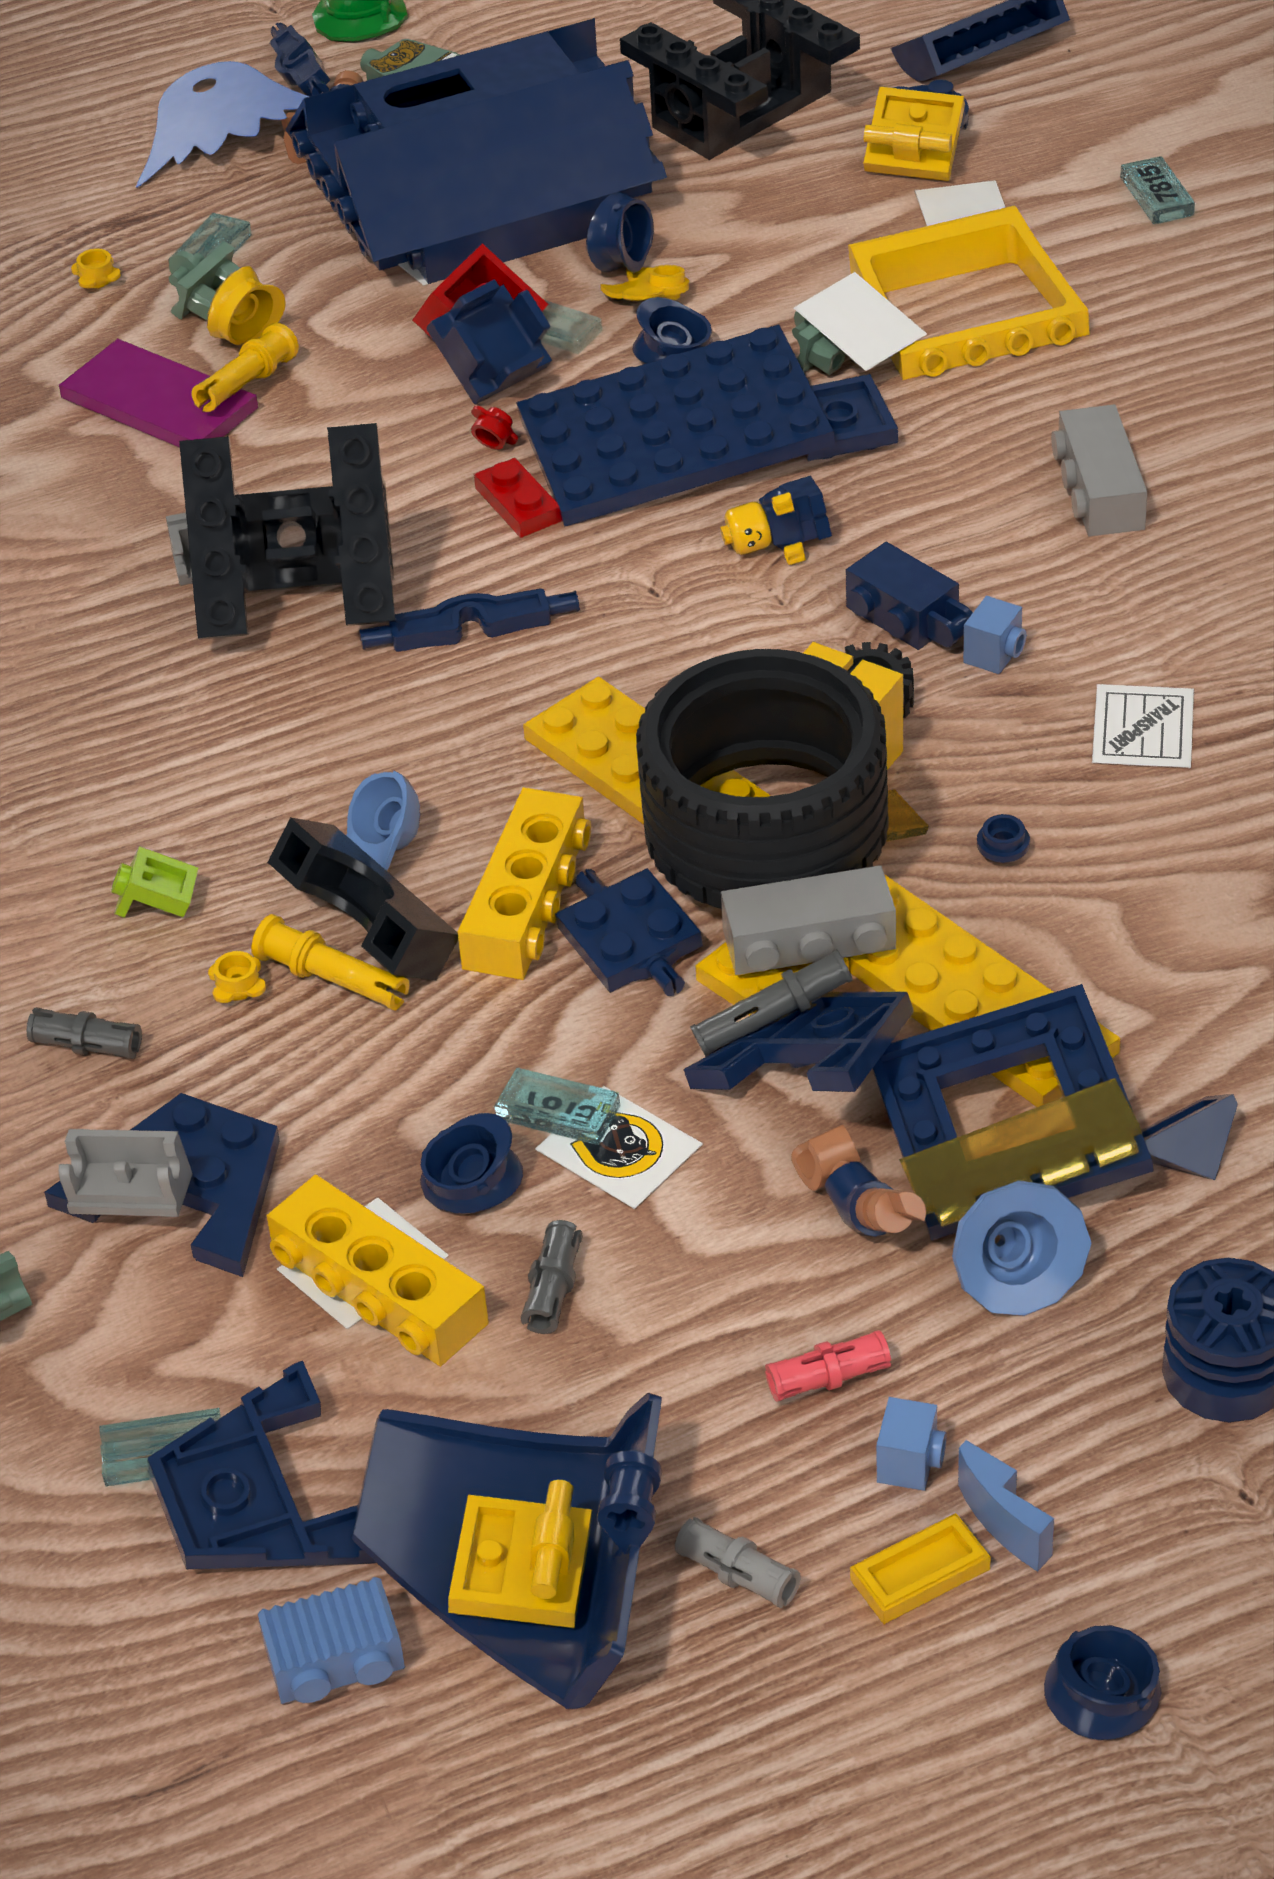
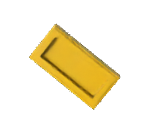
(920, 1568)

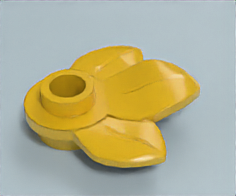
(649, 282)

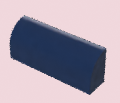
(977, 36)

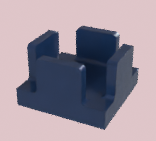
(492, 339)

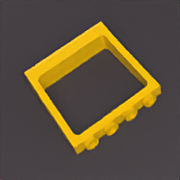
(962, 248)

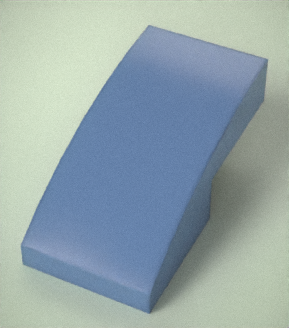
(991, 1495)

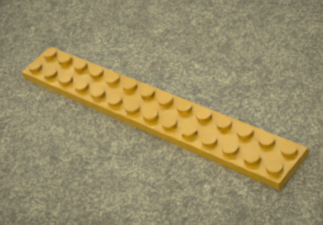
(934, 960)

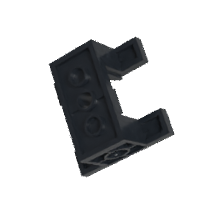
(745, 83)
(238, 535)

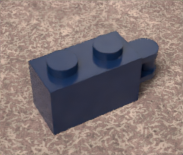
(906, 597)

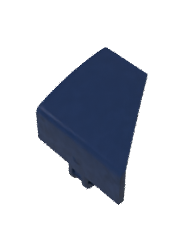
(416, 1509)

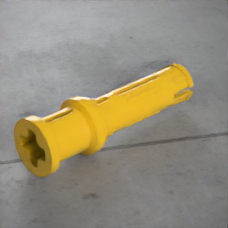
(256, 360)
(309, 955)

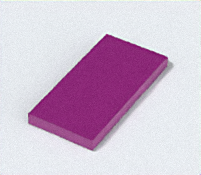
(152, 395)

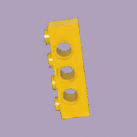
(523, 884)
(377, 1270)

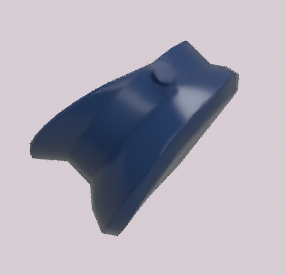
(620, 234)
(669, 329)
(471, 1165)
(1103, 1683)

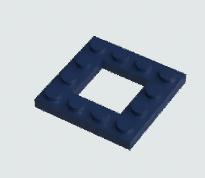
(1049, 1026)

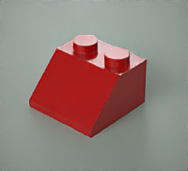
(472, 273)

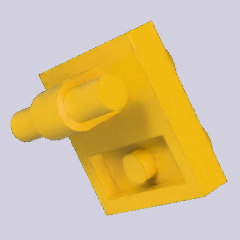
(913, 133)
(521, 1558)

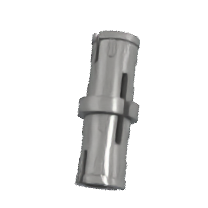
(737, 1562)

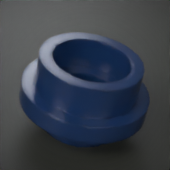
(1003, 838)

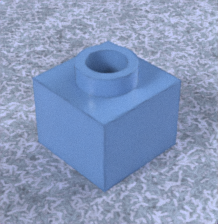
(993, 635)
(909, 1444)

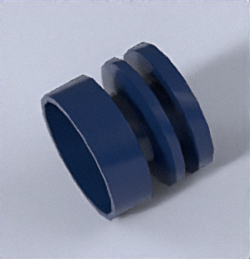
(1221, 1340)

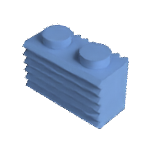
(331, 1641)

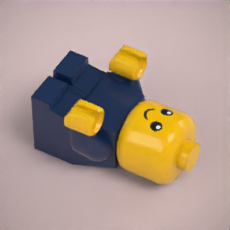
(784, 516)

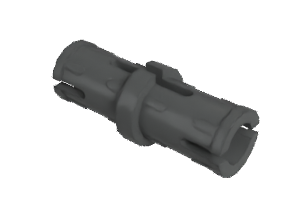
(84, 1033)
(551, 1277)

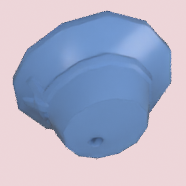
(1038, 1249)

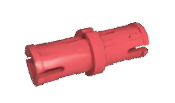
(828, 1365)

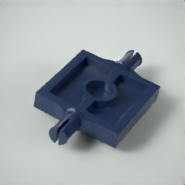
(629, 931)

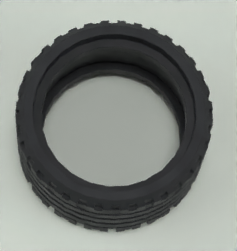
(752, 713)

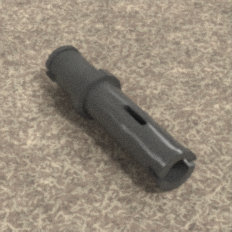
(772, 1002)

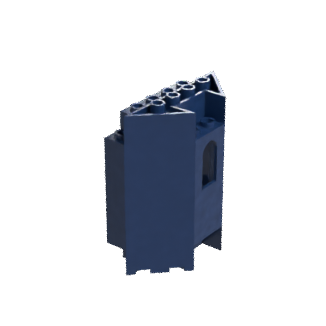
(479, 150)

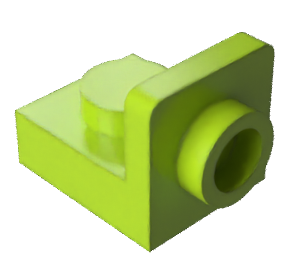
(155, 882)

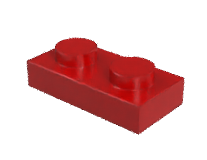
(517, 497)

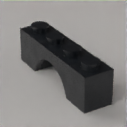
(400, 927)

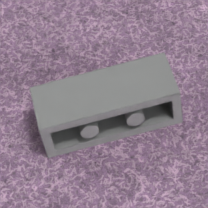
(1100, 470)
(808, 919)

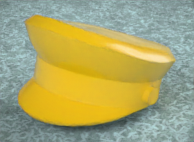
(244, 307)

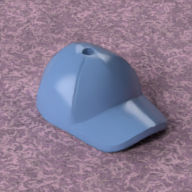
(383, 815)

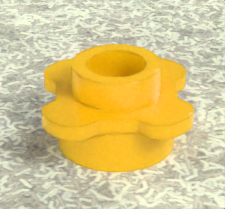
(95, 268)
(236, 977)

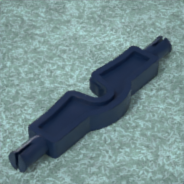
(298, 61)
(494, 614)

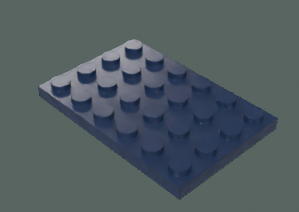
(674, 424)

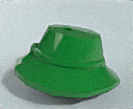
(358, 18)

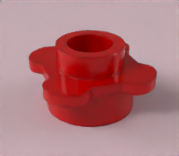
(493, 427)

